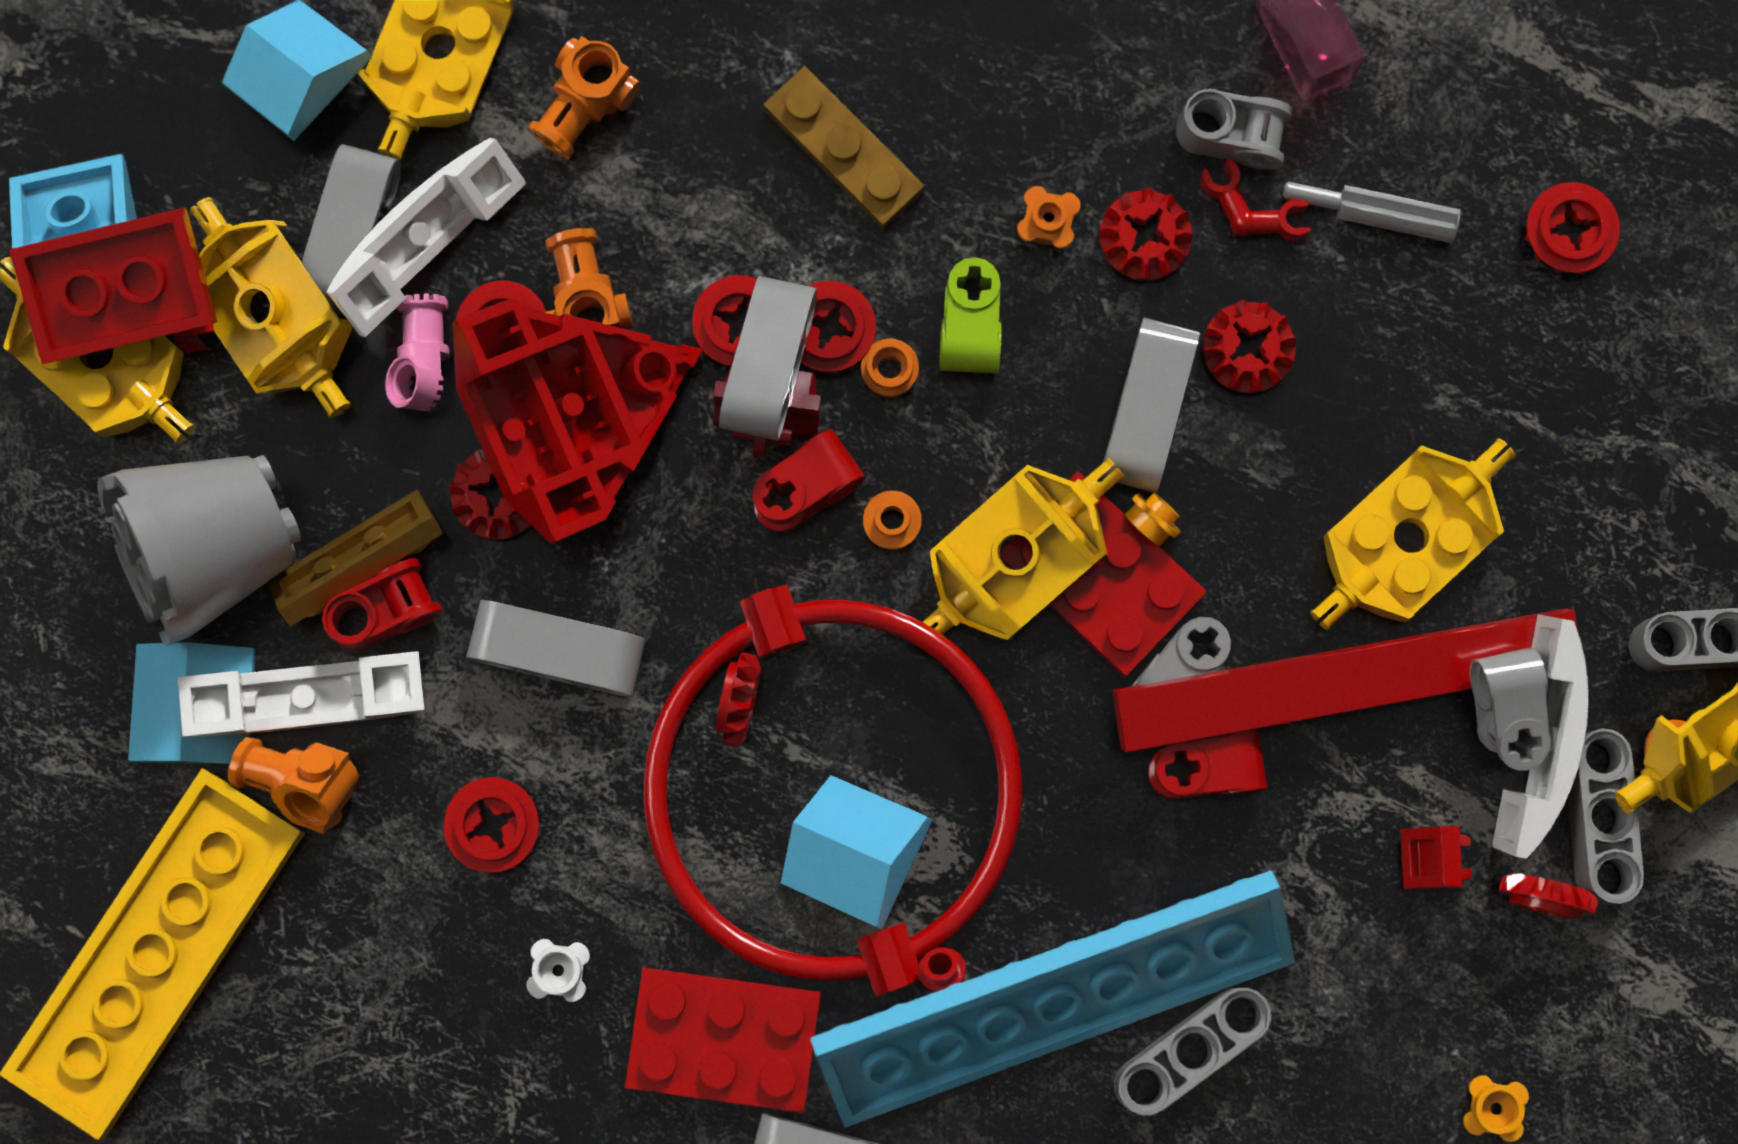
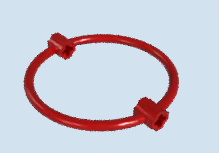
(774, 627)

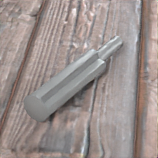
(1382, 210)

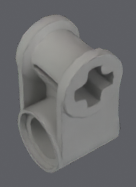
(1239, 130)
(1176, 659)
(1512, 706)

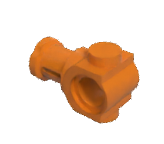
(581, 100)
(588, 286)
(304, 785)

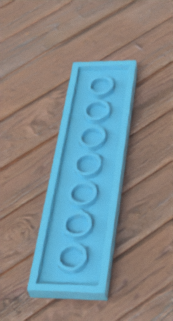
(1055, 999)

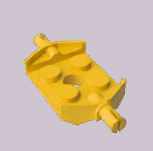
(426, 89)
(302, 332)
(109, 399)
(1449, 504)
(1065, 541)
(1689, 761)

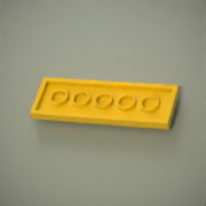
(152, 954)

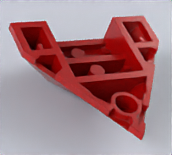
(562, 407)

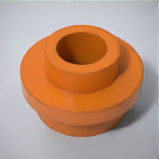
(890, 350)
(892, 538)

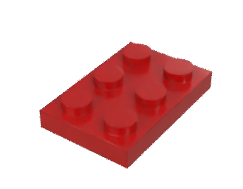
(113, 285)
(1123, 599)
(723, 1040)

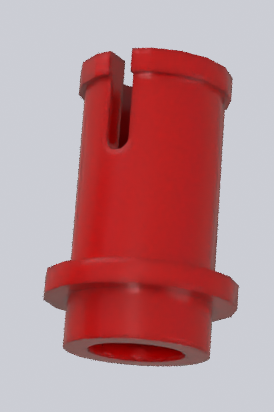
(941, 969)

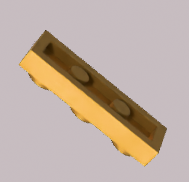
(843, 148)
(354, 557)

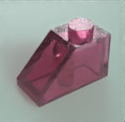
(1313, 43)

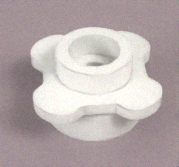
(544, 981)

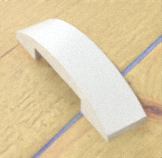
(419, 229)
(300, 696)
(1530, 815)

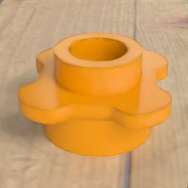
(1153, 518)
(1508, 1121)

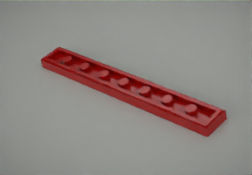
(1314, 684)

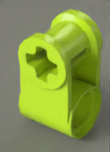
(971, 328)

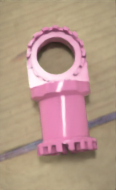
(419, 354)

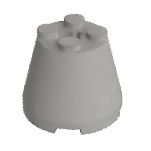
(197, 537)

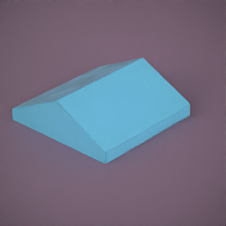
(292, 66)
(70, 200)
(156, 705)
(853, 850)

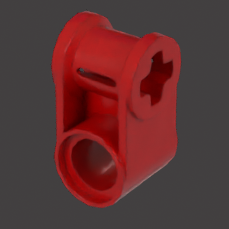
(815, 477)
(385, 606)
(1217, 763)

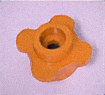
(1048, 233)

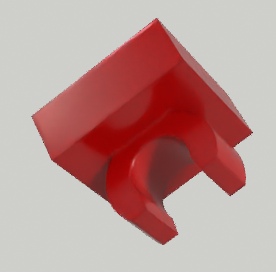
(1433, 857)

